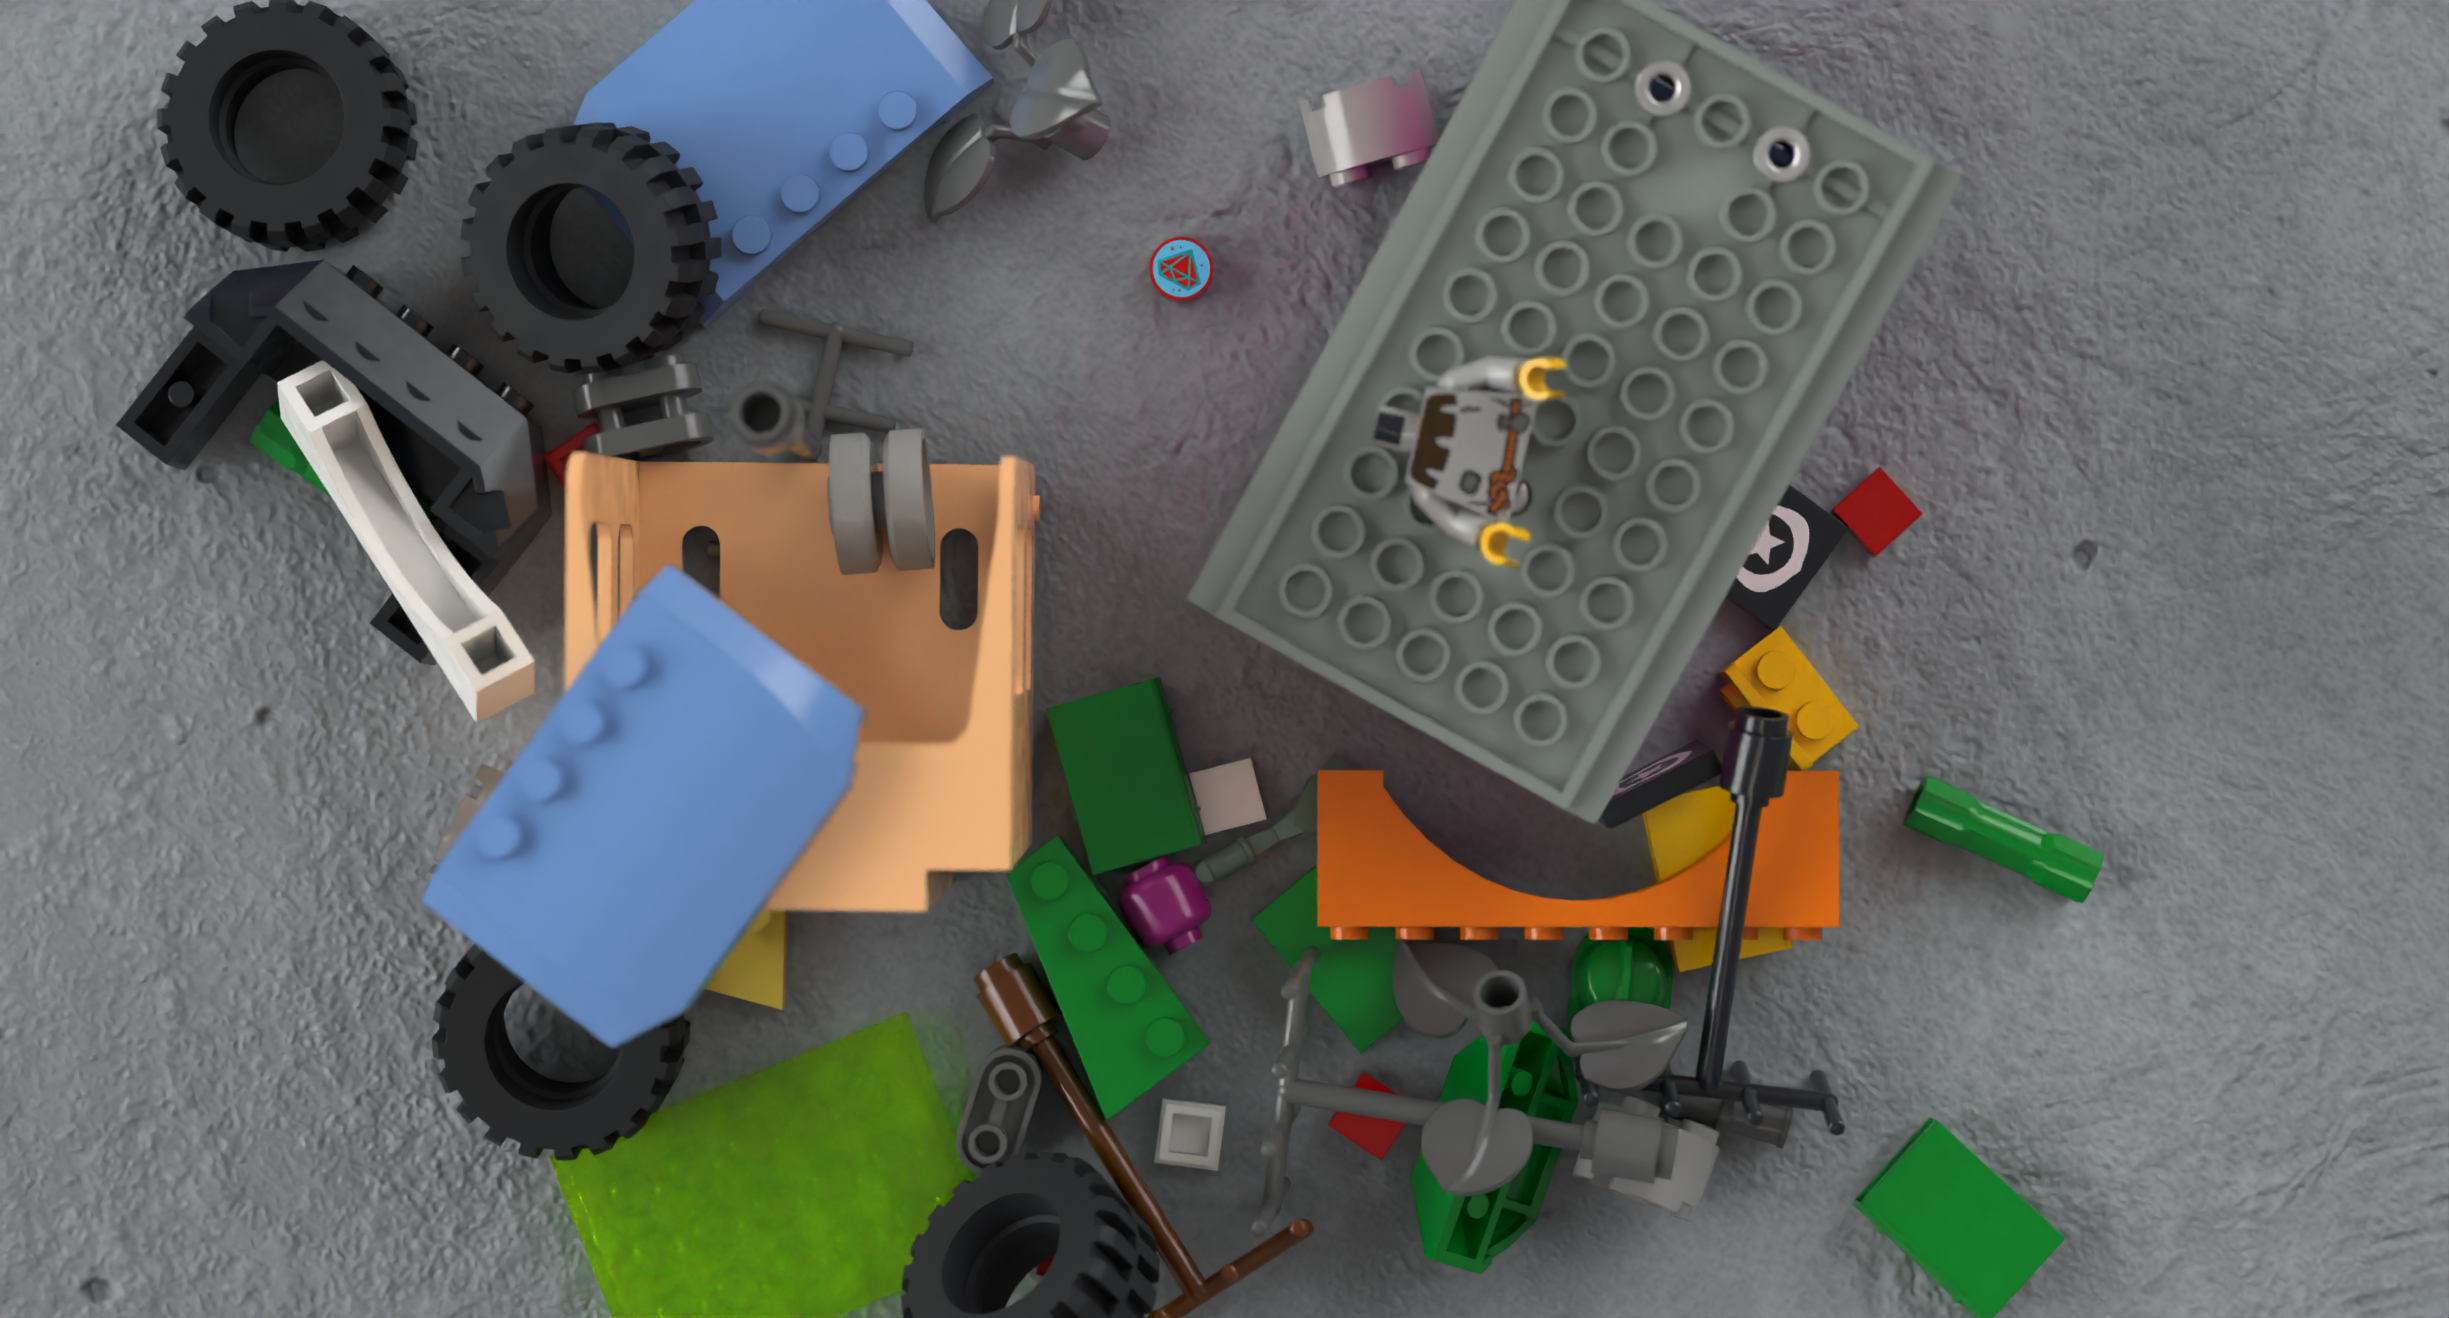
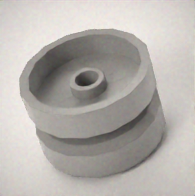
(875, 502)

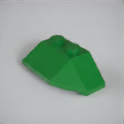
(1479, 1227)

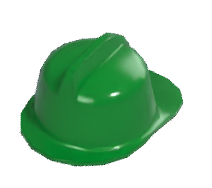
(1620, 970)

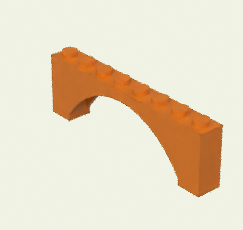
(1388, 874)

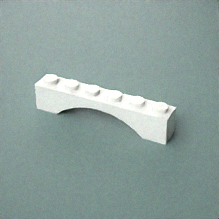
(446, 607)

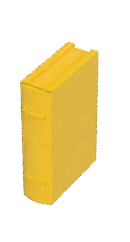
(1678, 836)

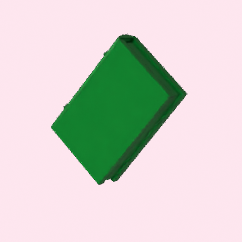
(1126, 775)
(1351, 974)
(1958, 1220)

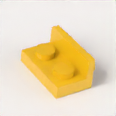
(1782, 679)

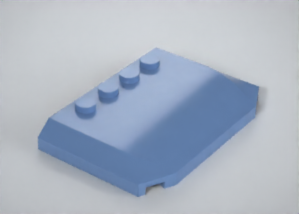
(785, 112)
(652, 812)

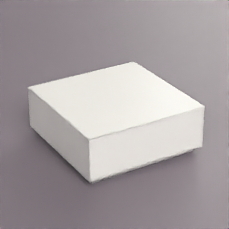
(1227, 796)
(1190, 1134)

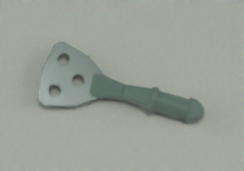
(1245, 850)

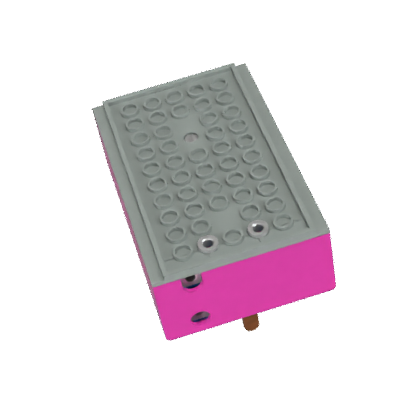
(1704, 339)

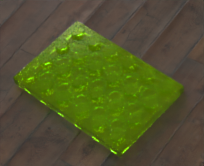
(773, 1188)

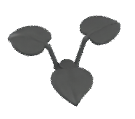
(1052, 109)
(1484, 1147)

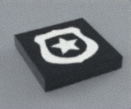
(1785, 558)
(1660, 782)

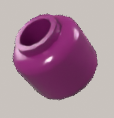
(1164, 905)

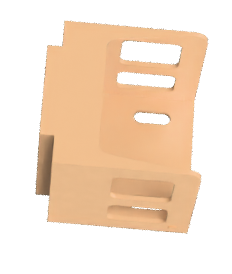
(946, 709)

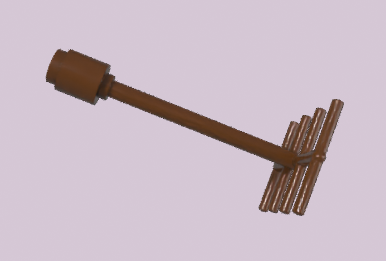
(1025, 1016)

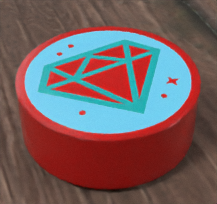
(1181, 269)

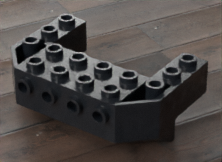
(443, 424)

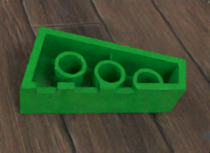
(1109, 989)

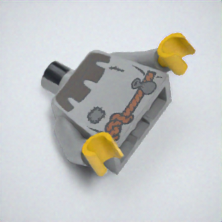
(1471, 447)

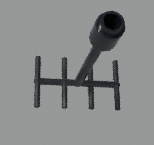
(1753, 773)

